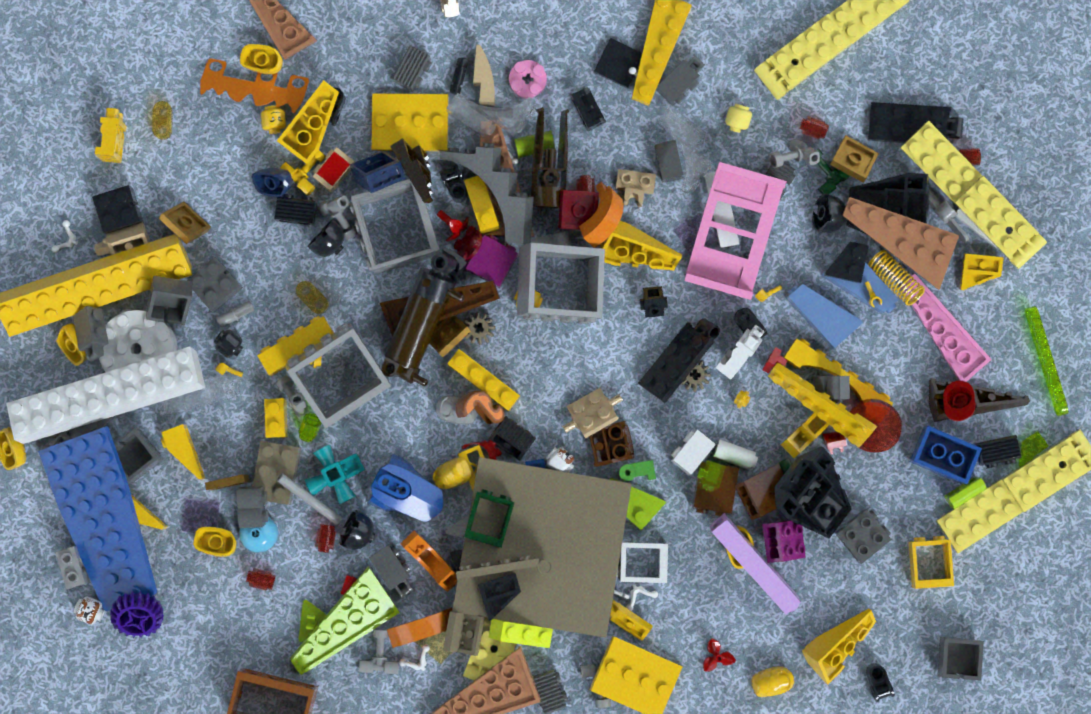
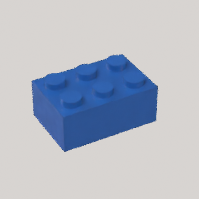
(945, 455)

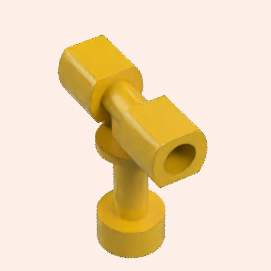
(299, 175)

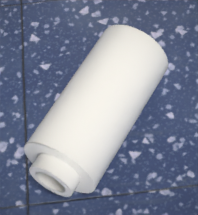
(735, 455)

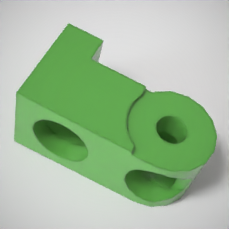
(630, 471)

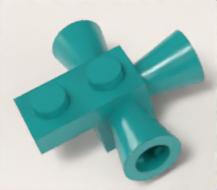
(335, 474)

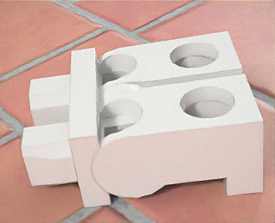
(744, 348)

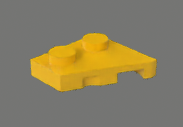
(979, 269)

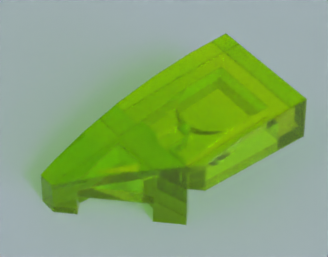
(1031, 447)

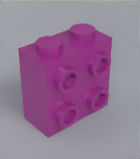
(492, 260)
(783, 541)

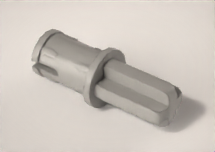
(235, 313)

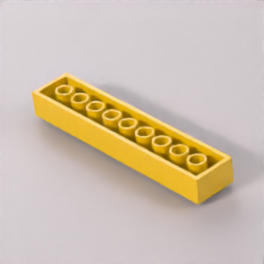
(92, 284)

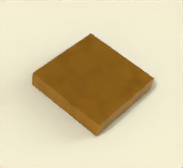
(854, 158)
(184, 222)
(448, 334)
(227, 482)

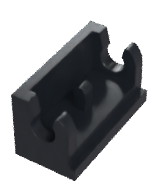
(587, 108)

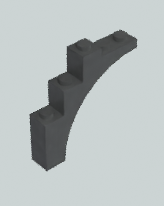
(515, 206)

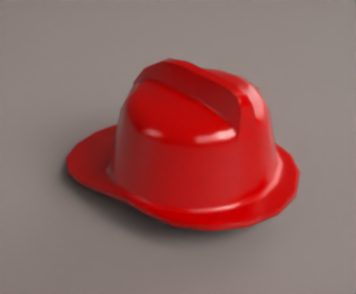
(959, 400)

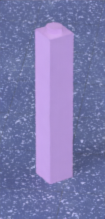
(755, 564)

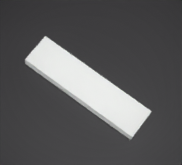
(723, 215)

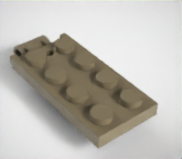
(503, 566)

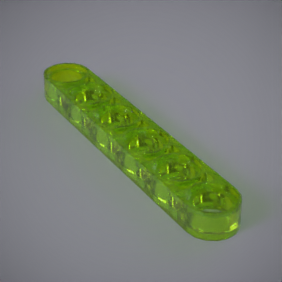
(1046, 361)

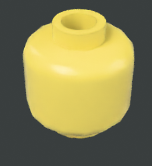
(738, 117)

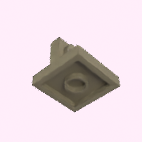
(463, 633)

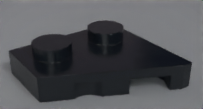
(850, 263)
(498, 593)

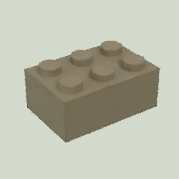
(271, 462)

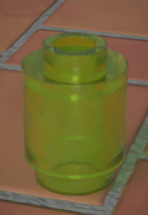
(309, 427)

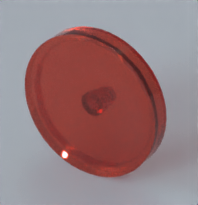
(887, 422)

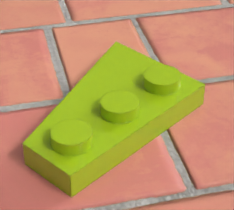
(642, 507)

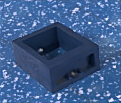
(370, 175)

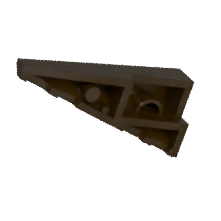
(416, 167)
(985, 400)

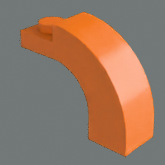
(605, 218)
(430, 560)
(419, 628)

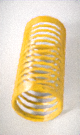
(881, 262)

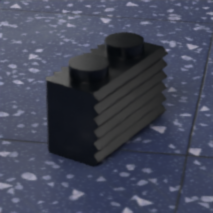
(295, 210)
(512, 438)
(999, 450)

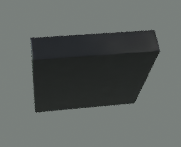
(617, 61)

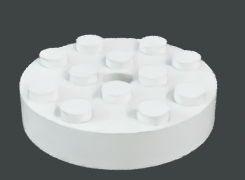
(131, 329)

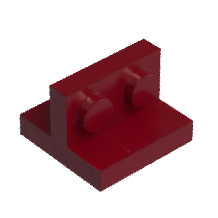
(576, 208)

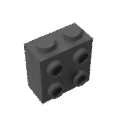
(863, 535)

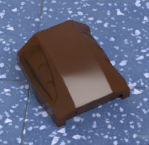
(610, 441)

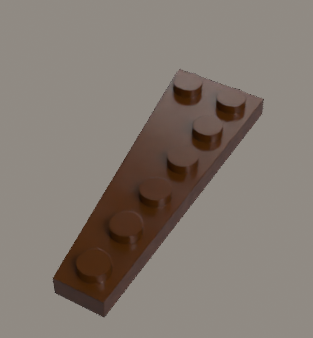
(474, 295)

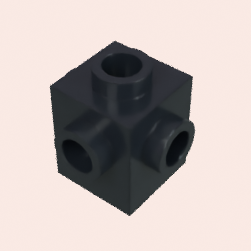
(653, 301)

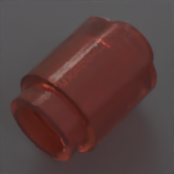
(814, 127)
(585, 183)
(325, 538)
(260, 579)

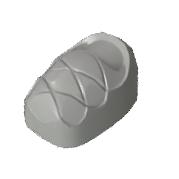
(447, 411)

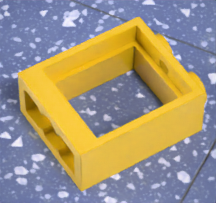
(947, 557)

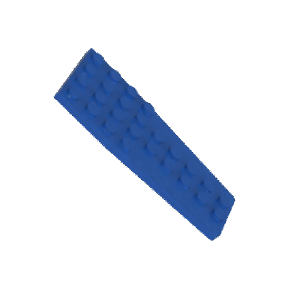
(100, 514)

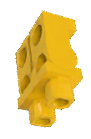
(112, 136)

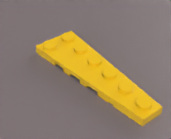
(663, 32)
(851, 426)

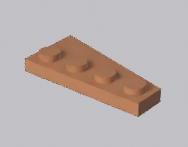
(282, 27)

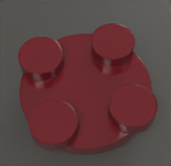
(469, 244)

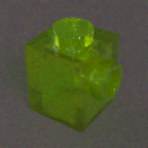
(711, 475)

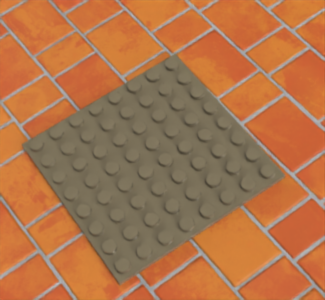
(556, 518)

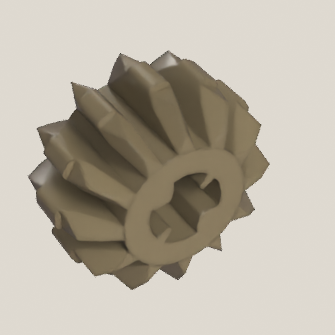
(484, 325)
(699, 370)

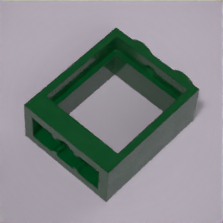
(487, 495)

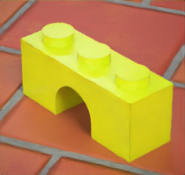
(520, 633)

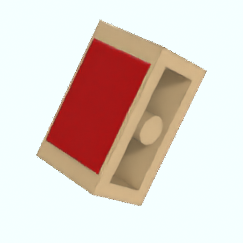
(333, 170)

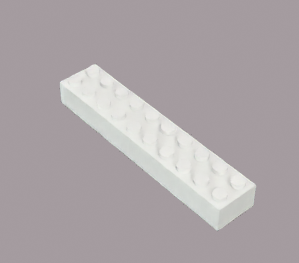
(105, 395)

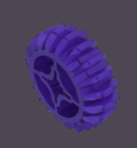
(135, 619)

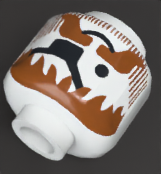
(560, 460)
(89, 610)

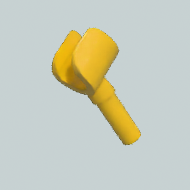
(762, 295)
(872, 295)
(222, 368)

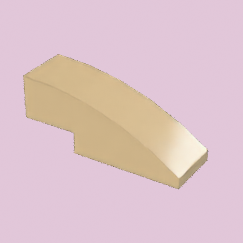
(484, 78)

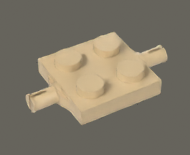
(592, 412)

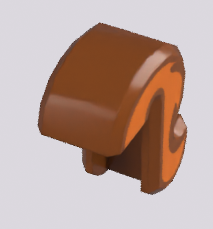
(482, 404)

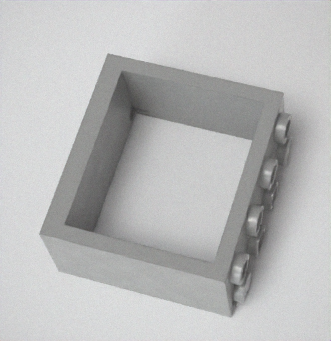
(366, 243)
(526, 282)
(355, 399)

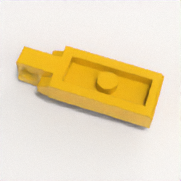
(629, 621)

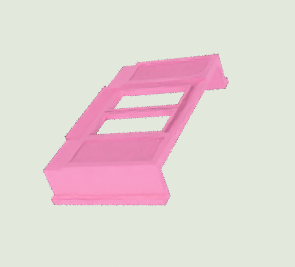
(724, 270)

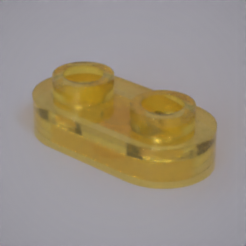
(162, 121)
(312, 297)

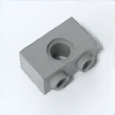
(72, 568)

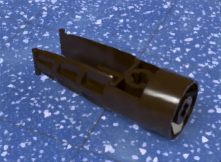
(548, 193)

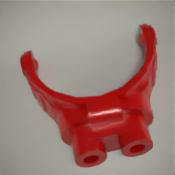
(489, 446)

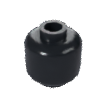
(228, 343)

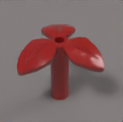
(455, 225)
(725, 658)

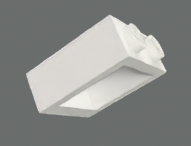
(663, 563)

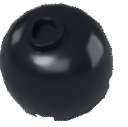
(829, 214)
(328, 240)
(358, 531)

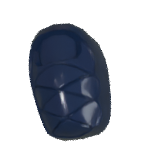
(272, 181)

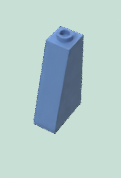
(861, 293)
(824, 316)

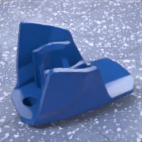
(416, 499)

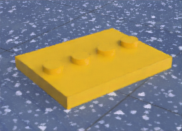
(414, 117)
(635, 677)

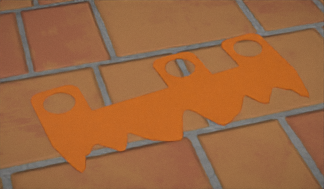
(262, 91)

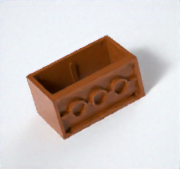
(273, 682)

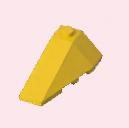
(308, 127)
(635, 247)
(831, 648)

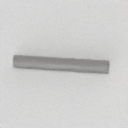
(309, 499)

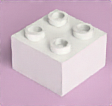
(692, 452)

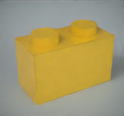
(276, 418)

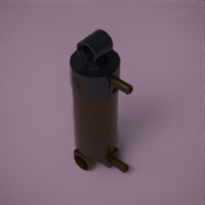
(419, 319)

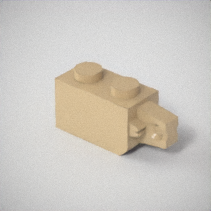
(122, 240)

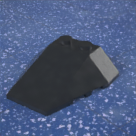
(900, 194)
(812, 493)

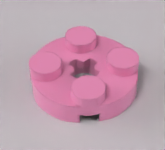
(523, 69)

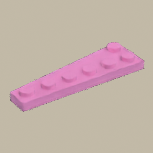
(952, 340)

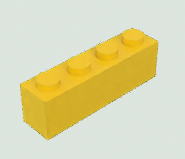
(275, 357)
(483, 380)

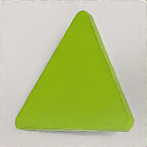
(310, 618)

